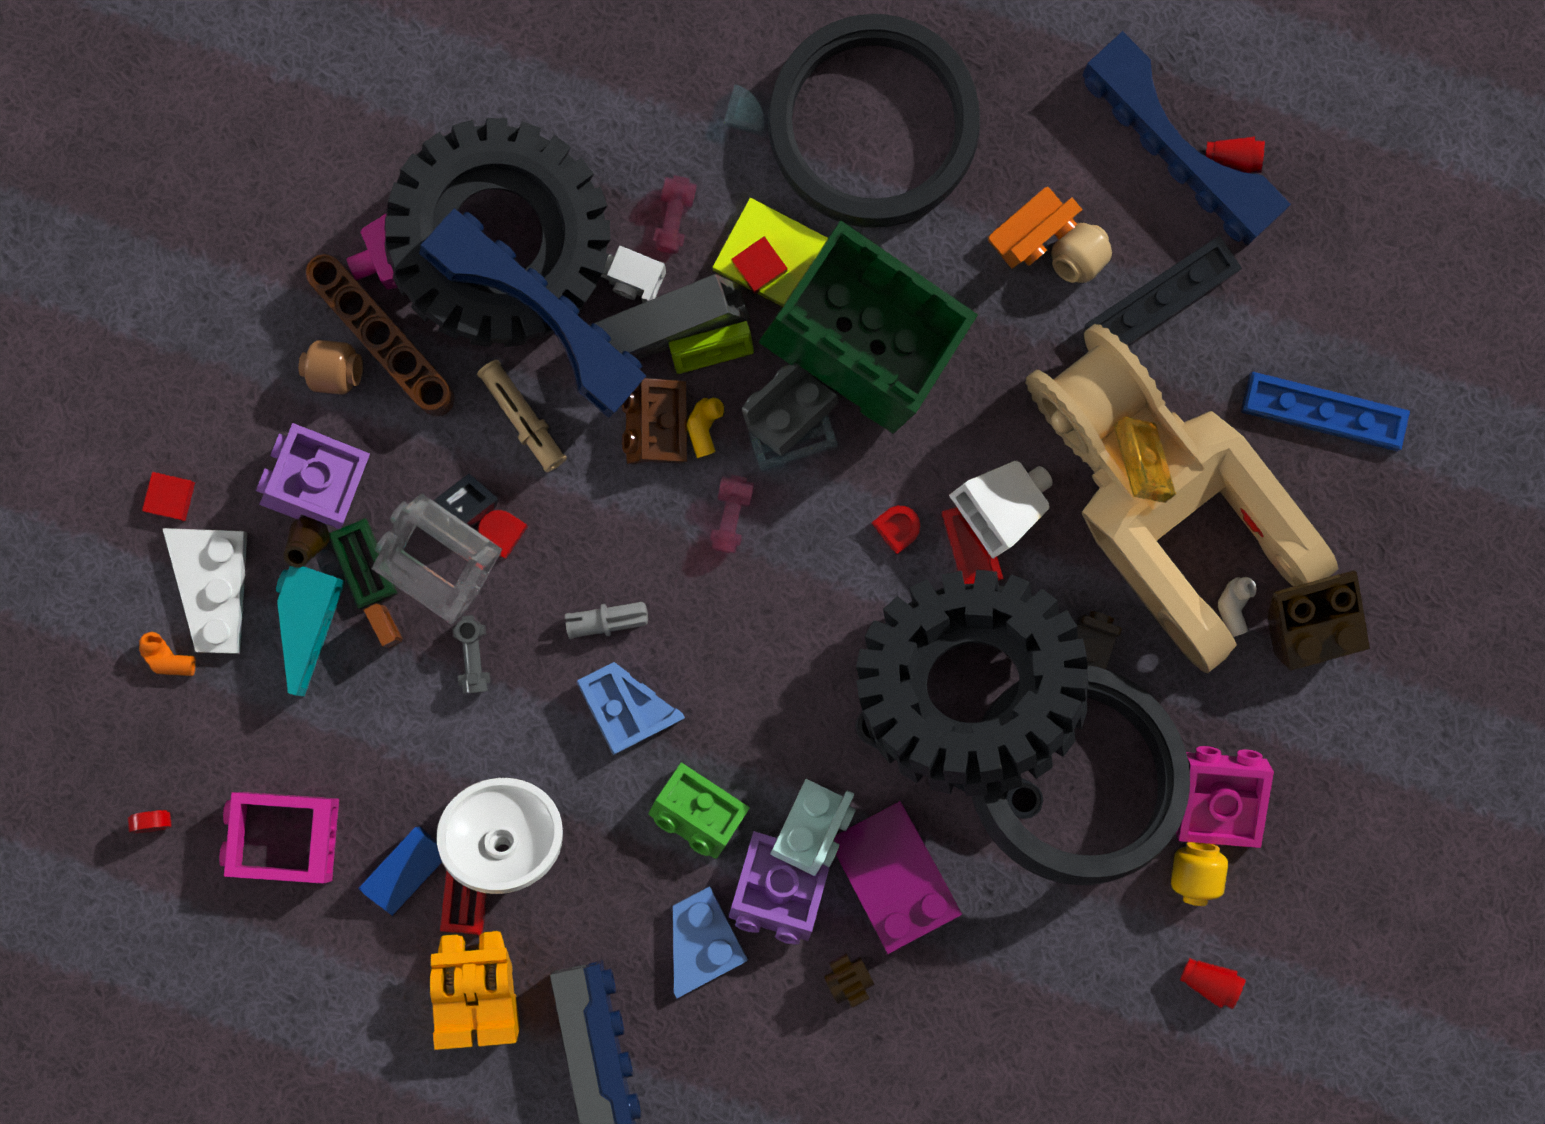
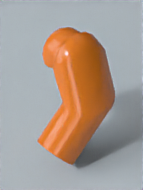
(161, 658)

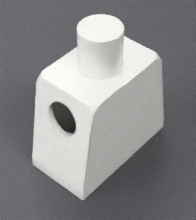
(1003, 504)

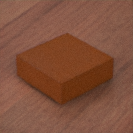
(383, 625)

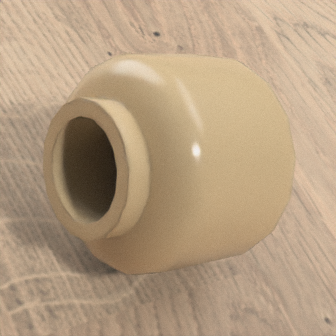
(1081, 253)

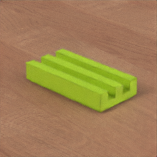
(711, 347)

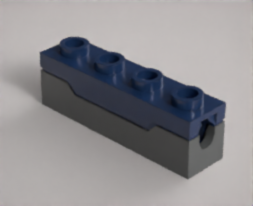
(593, 1045)

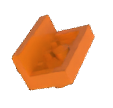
(1032, 225)

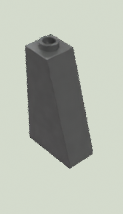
(676, 315)

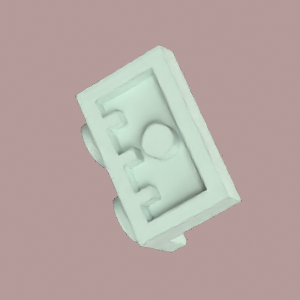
(812, 826)

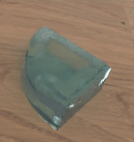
(744, 112)

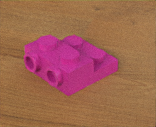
(1226, 798)

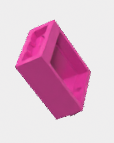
(322, 837)

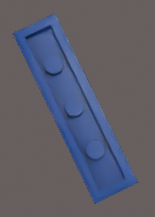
(1325, 411)

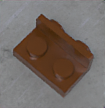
(656, 422)

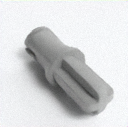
(606, 619)

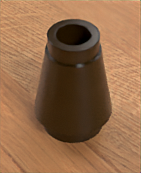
(305, 541)

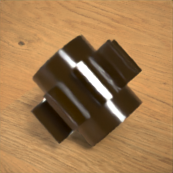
(849, 980)

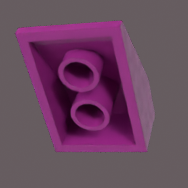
(895, 877)

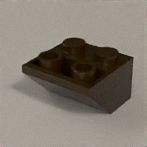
(1318, 621)

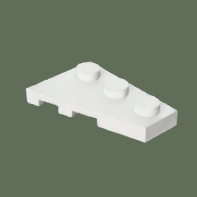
(211, 585)

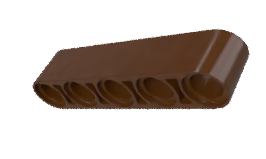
(369, 320)

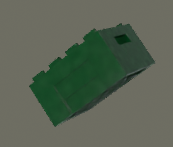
(883, 305)

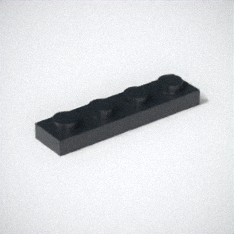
(1169, 292)

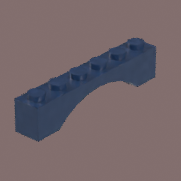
(1240, 199)
(468, 255)

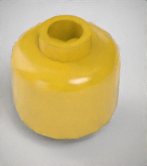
(1199, 873)

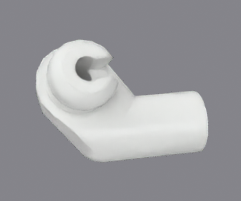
(1232, 603)

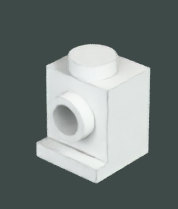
(634, 274)

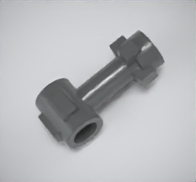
(470, 633)

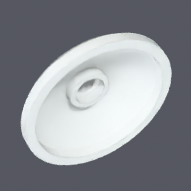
(495, 815)

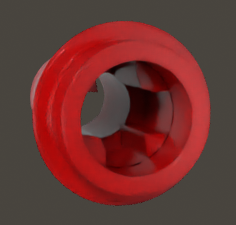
(1238, 154)
(1213, 982)

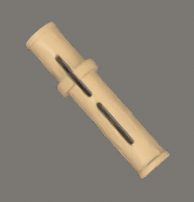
(548, 453)

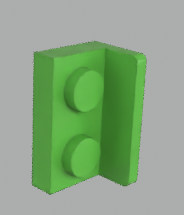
(698, 811)

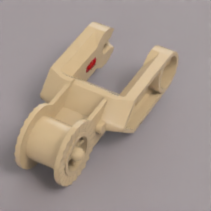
(1202, 460)

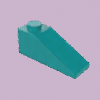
(305, 614)

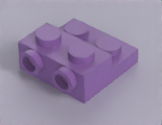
(312, 476)
(776, 894)

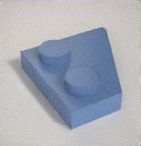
(625, 707)
(702, 942)

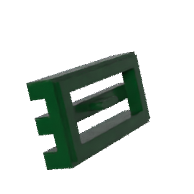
(349, 531)

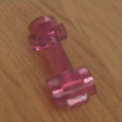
(677, 193)
(734, 492)

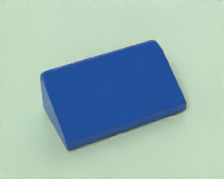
(403, 871)

